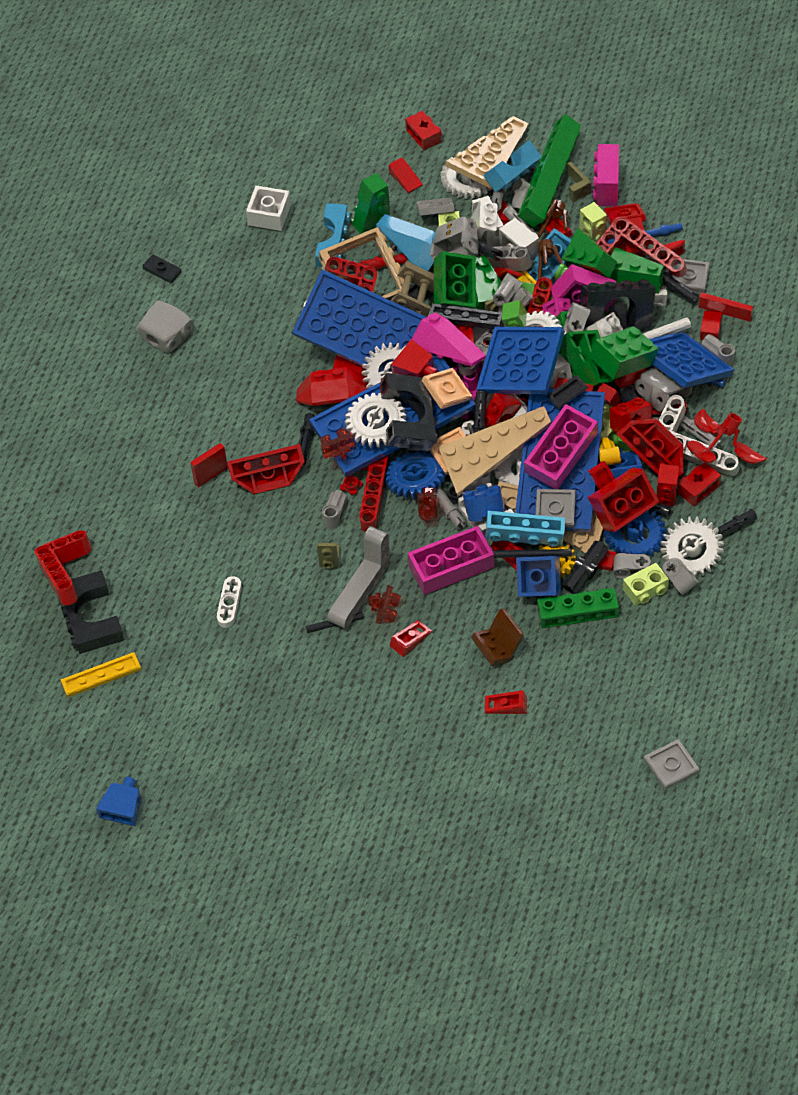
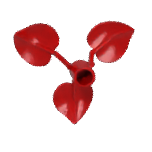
(728, 427)

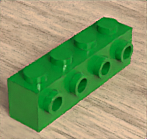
(577, 608)

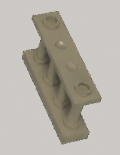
(420, 277)

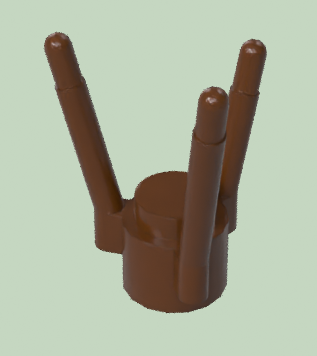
(556, 211)
(546, 251)

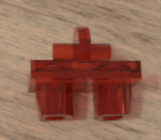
(337, 446)
(427, 504)
(388, 598)

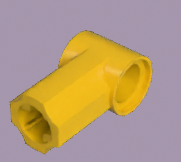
(609, 452)

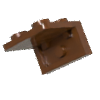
(500, 640)

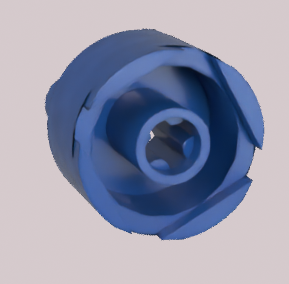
(483, 500)

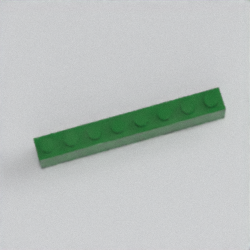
(549, 171)

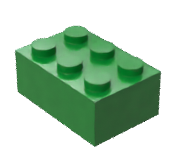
(455, 280)
(623, 352)

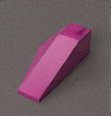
(442, 338)

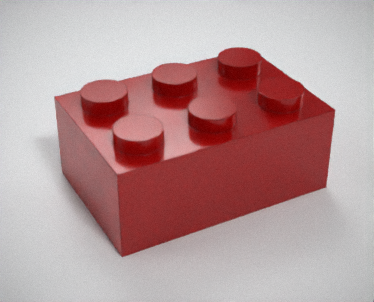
(623, 499)

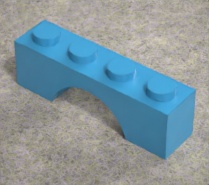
(503, 173)
(335, 219)

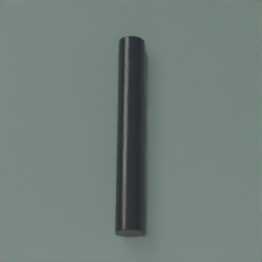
(326, 624)

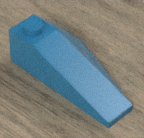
(410, 239)
(550, 269)

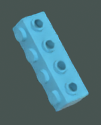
(525, 528)

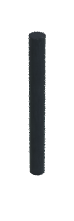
(532, 553)

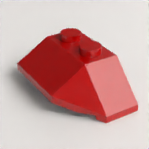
(330, 386)
(653, 443)
(267, 469)

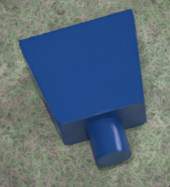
(120, 803)

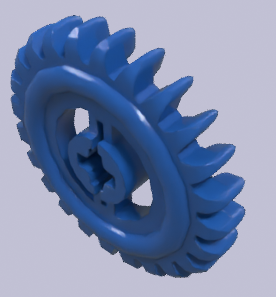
(397, 476)
(635, 533)

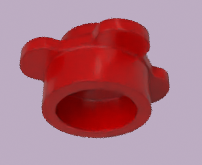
(350, 480)

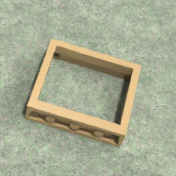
(362, 239)

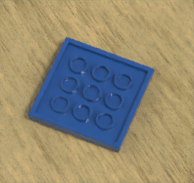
(521, 360)
(688, 360)

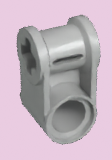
(576, 318)
(629, 564)
(681, 577)

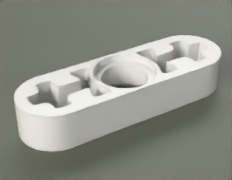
(232, 609)

